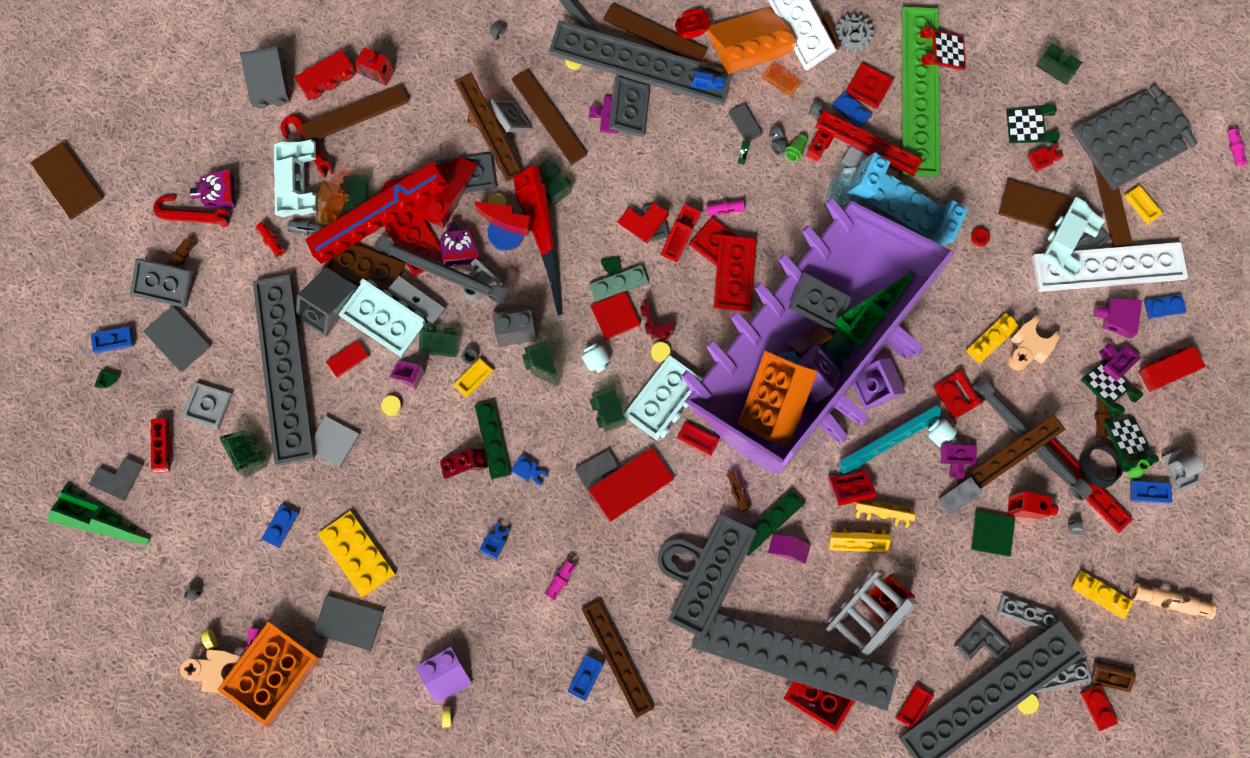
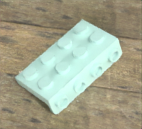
(383, 317)
(661, 399)

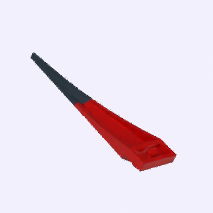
(533, 202)

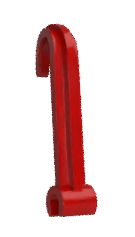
(320, 160)
(188, 215)

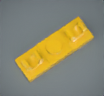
(992, 338)
(885, 510)
(859, 541)
(1102, 594)

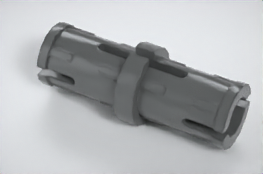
(294, 226)

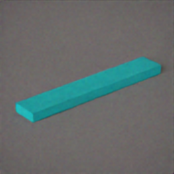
(889, 440)

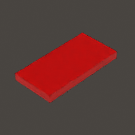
(414, 235)
(734, 273)
(630, 485)

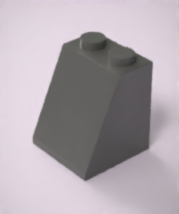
(265, 77)
(323, 300)
(514, 325)

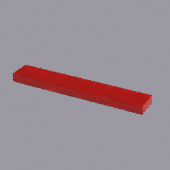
(868, 142)
(1099, 499)

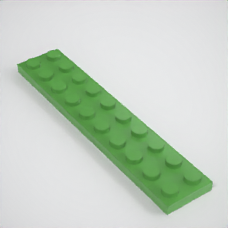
(920, 91)

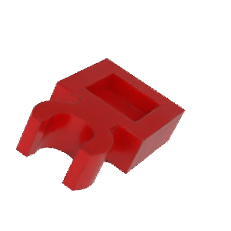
(1042, 158)

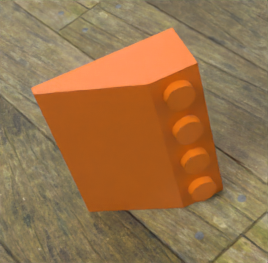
(751, 40)
(777, 398)
(269, 674)

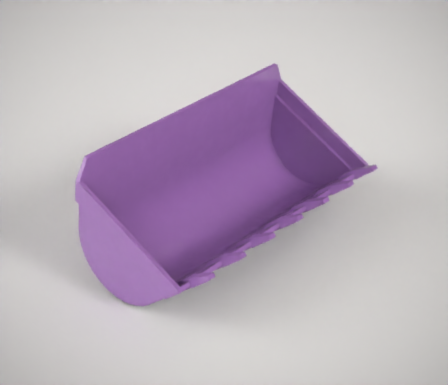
(854, 255)

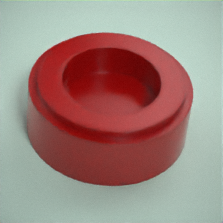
(980, 237)

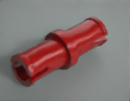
(270, 239)

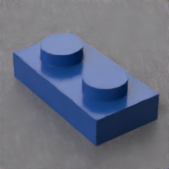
(852, 110)
(1165, 306)
(112, 339)
(1151, 492)
(280, 526)
(585, 678)

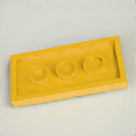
(356, 554)

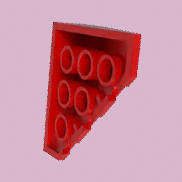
(441, 205)

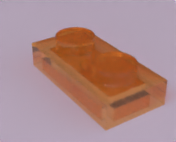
(781, 80)

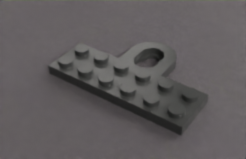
(710, 578)

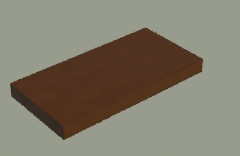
(66, 180)
(1033, 205)
(363, 263)

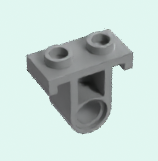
(484, 275)
(1183, 469)

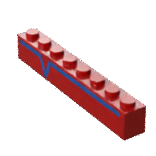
(376, 212)

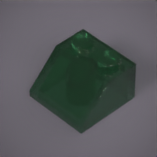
(540, 363)
(244, 453)

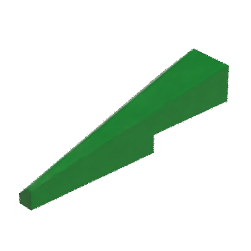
(863, 318)
(80, 513)

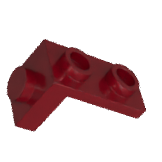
(662, 332)
(464, 461)

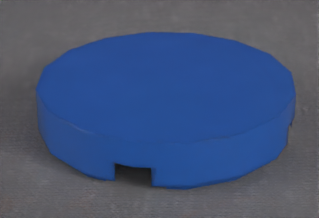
(503, 239)

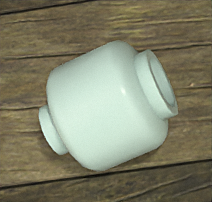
(595, 357)
(942, 432)

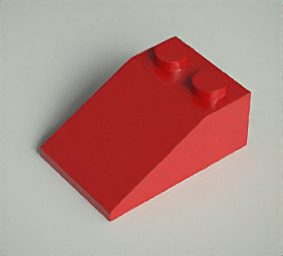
(822, 707)

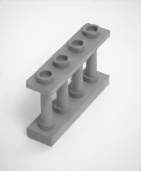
(891, 621)

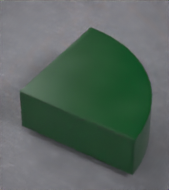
(743, 152)
(611, 265)
(106, 379)

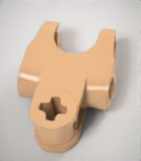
(1031, 345)
(209, 671)

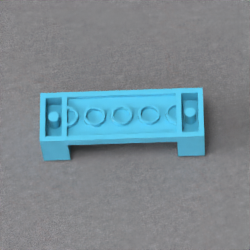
(904, 203)

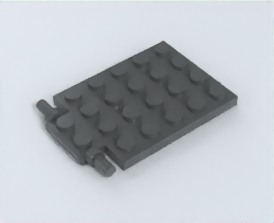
(1135, 137)

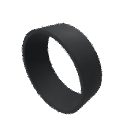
(1088, 473)

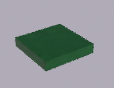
(992, 534)

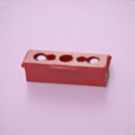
(825, 143)
(165, 448)

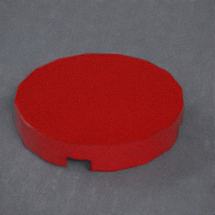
(693, 23)

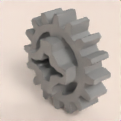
(853, 39)

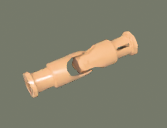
(1188, 604)

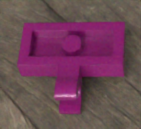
(603, 114)
(1119, 362)
(958, 456)

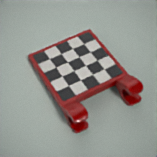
(947, 49)

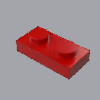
(1099, 708)

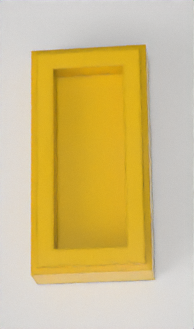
(1143, 204)
(473, 377)

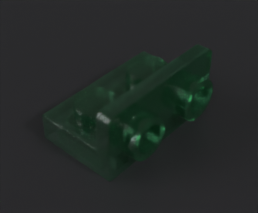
(438, 342)

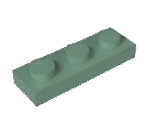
(618, 283)

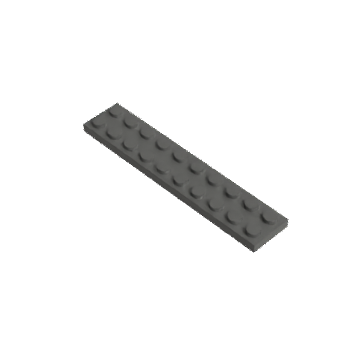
(635, 61)
(283, 370)
(799, 661)
(994, 694)

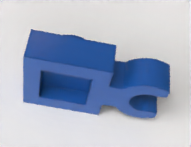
(706, 81)
(527, 469)
(494, 544)

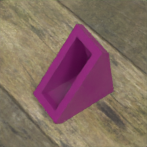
(407, 373)
(789, 548)

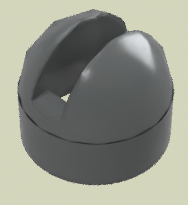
(495, 29)
(816, 107)
(777, 133)
(781, 145)
(469, 352)
(1076, 526)
(190, 592)

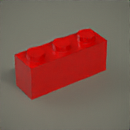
(325, 75)
(1171, 368)

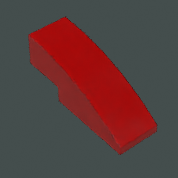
(504, 217)
(680, 233)

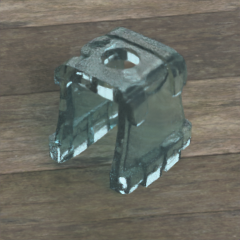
(838, 191)

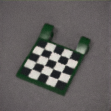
(1028, 125)
(1109, 390)
(1129, 442)

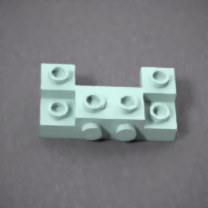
(289, 178)
(1069, 229)

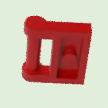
(953, 398)
(852, 491)

